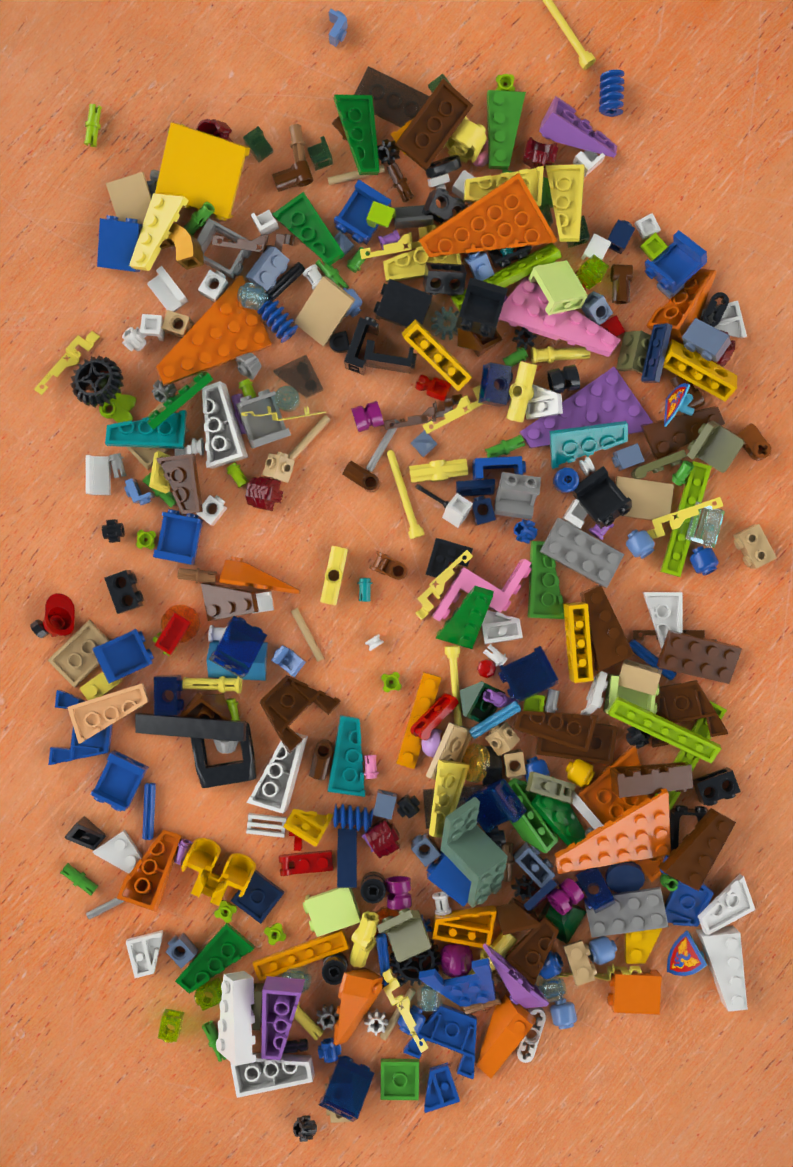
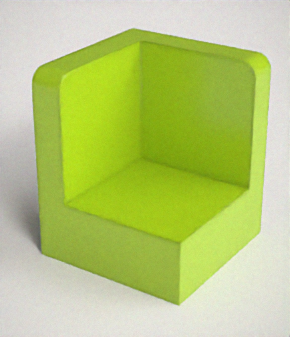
(380, 215)

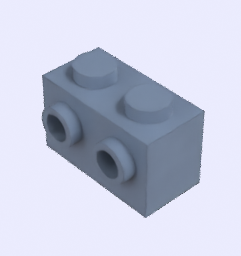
(268, 268)
(706, 340)
(534, 865)

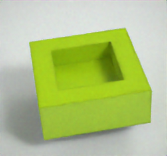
(653, 246)
(534, 703)

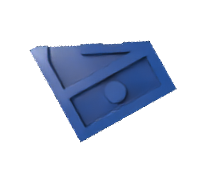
(440, 1088)

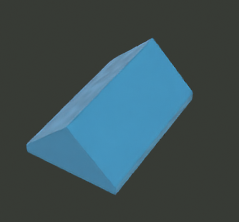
(256, 672)

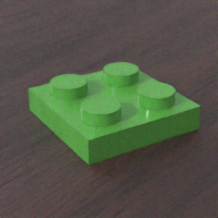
(399, 1079)

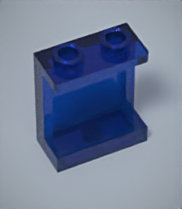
(238, 647)
(528, 675)
(497, 805)
(347, 1088)

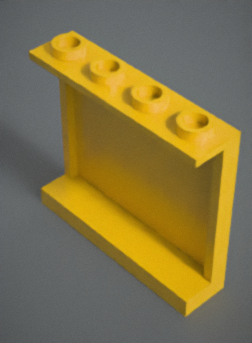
(201, 169)

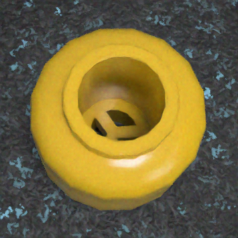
(580, 772)

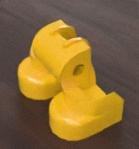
(203, 857)

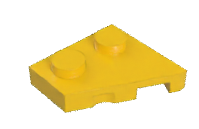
(308, 825)
(639, 945)

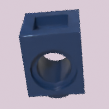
(620, 236)
(482, 519)

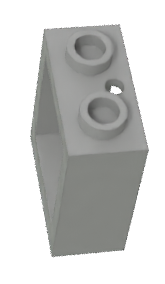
(205, 238)

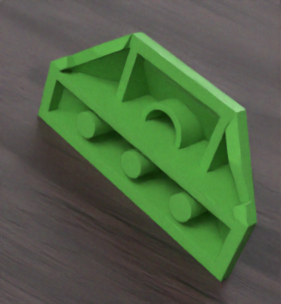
(531, 825)

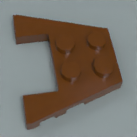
(288, 702)
(685, 703)

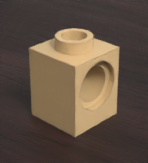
(171, 319)
(510, 756)

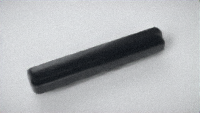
(285, 281)

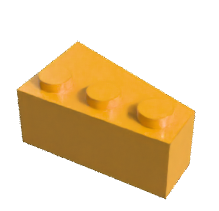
(466, 926)

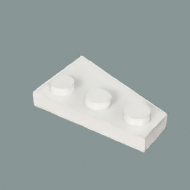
(665, 612)
(727, 906)

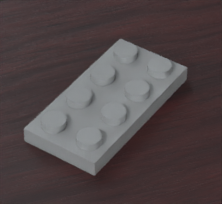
(582, 553)
(631, 913)

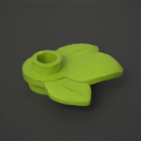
(121, 408)

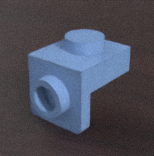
(339, 29)
(479, 265)
(133, 491)
(288, 660)

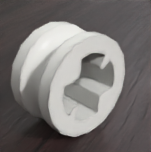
(197, 446)
(587, 466)
(374, 642)

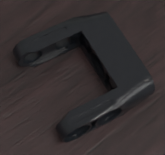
(226, 772)

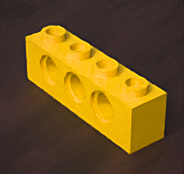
(436, 355)
(699, 371)
(578, 642)

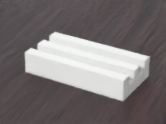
(265, 825)

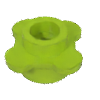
(505, 78)
(141, 539)
(387, 678)
(224, 905)
(275, 928)

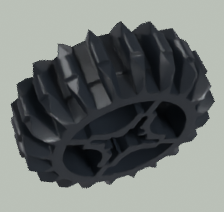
(104, 385)
(402, 968)

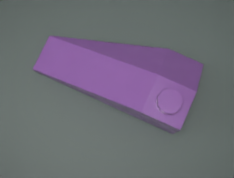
(566, 128)
(520, 989)

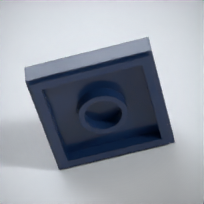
(541, 895)
(259, 897)

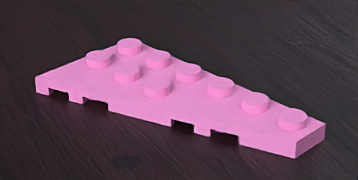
(527, 309)

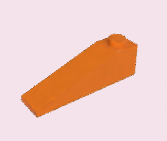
(685, 305)
(245, 574)
(150, 876)
(357, 995)
(505, 1032)

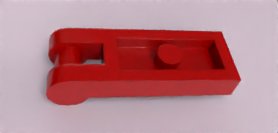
(433, 716)
(306, 862)

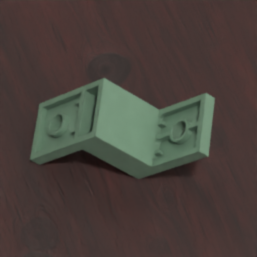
(473, 852)

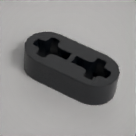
(443, 166)
(710, 308)

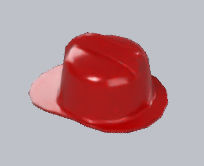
(59, 615)

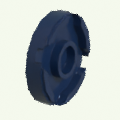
(625, 877)

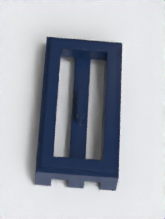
(475, 487)

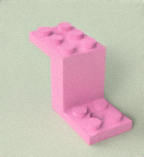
(467, 580)

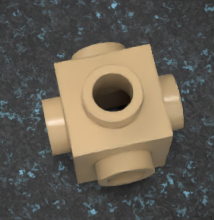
(278, 467)
(502, 738)

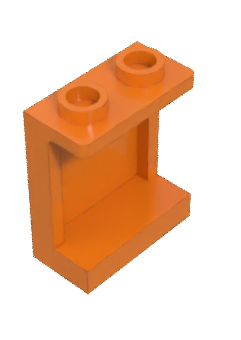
(635, 992)

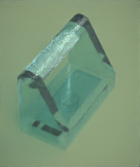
(708, 527)

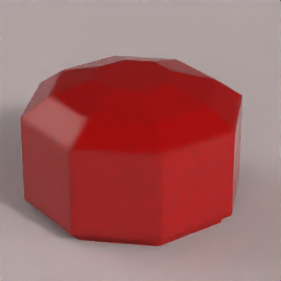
(486, 668)

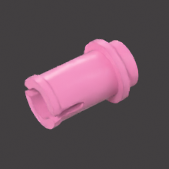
(370, 767)

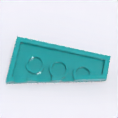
(140, 434)
(580, 441)
(347, 760)

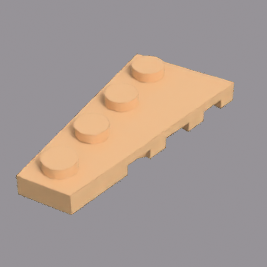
(99, 713)

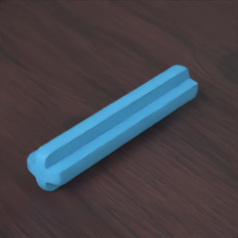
(495, 719)

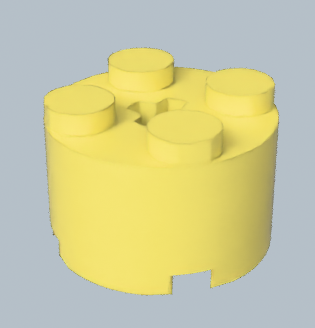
(467, 141)

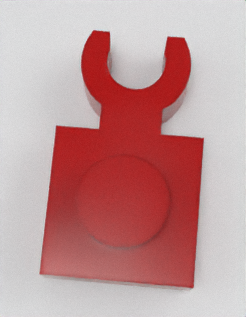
(435, 388)

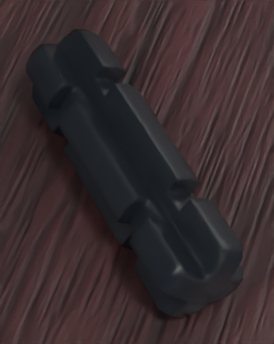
(294, 1046)

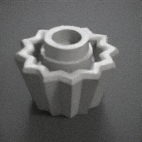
(248, 365)
(225, 746)

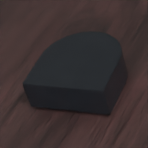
(339, 342)

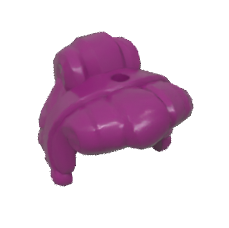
(456, 960)

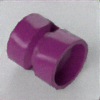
(367, 416)
(398, 892)
(565, 896)

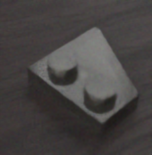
(300, 376)

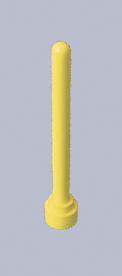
(586, 59)
(414, 530)
(453, 653)

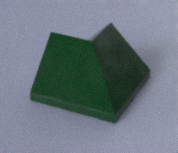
(473, 703)
(566, 923)

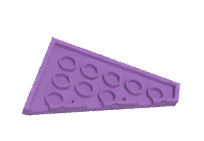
(600, 402)

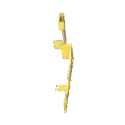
(398, 246)
(73, 360)
(457, 412)
(275, 417)
(682, 514)
(441, 579)
(610, 969)
(405, 1012)

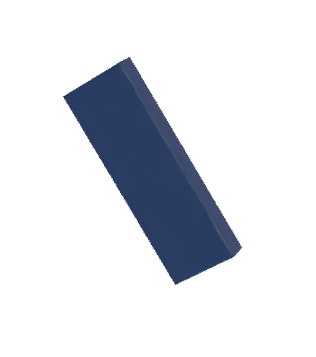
(656, 353)
(347, 858)

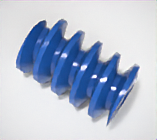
(611, 93)
(277, 320)
(352, 817)

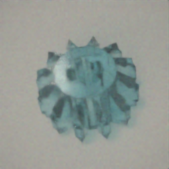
(439, 321)

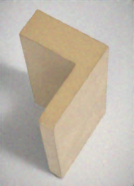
(639, 677)

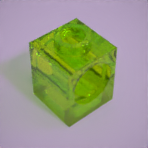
(592, 271)
(213, 987)
(173, 1018)

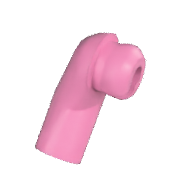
(482, 158)

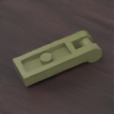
(657, 465)
(550, 787)

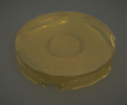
(478, 758)

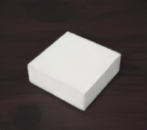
(647, 226)

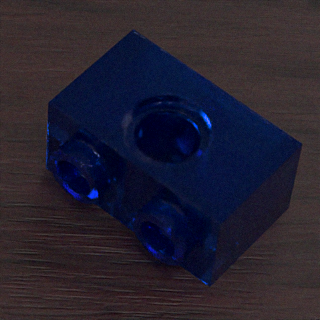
(488, 393)
(162, 705)
(603, 898)

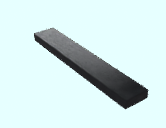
(190, 727)

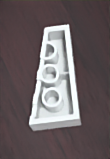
(223, 435)
(279, 778)
(725, 961)
(236, 1017)
(272, 1074)

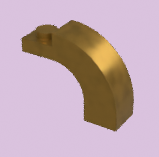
(188, 249)

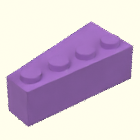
(279, 1006)

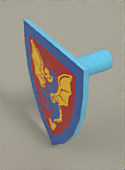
(678, 401)
(685, 957)

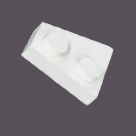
(731, 320)
(543, 403)
(500, 628)
(594, 695)
(120, 852)
(144, 953)

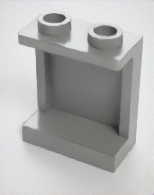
(261, 429)
(516, 495)

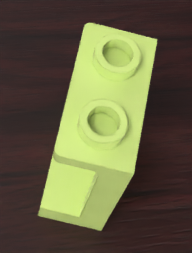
(559, 286)
(636, 697)
(332, 910)

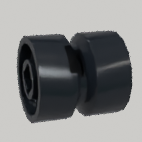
(563, 379)
(373, 887)
(334, 968)

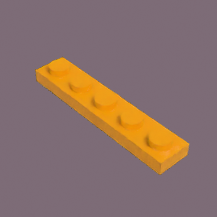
(423, 701)
(300, 954)

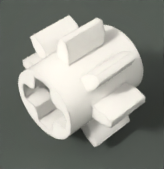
(134, 339)
(376, 1028)

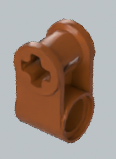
(754, 441)
(387, 566)

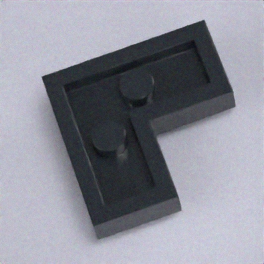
(442, 554)

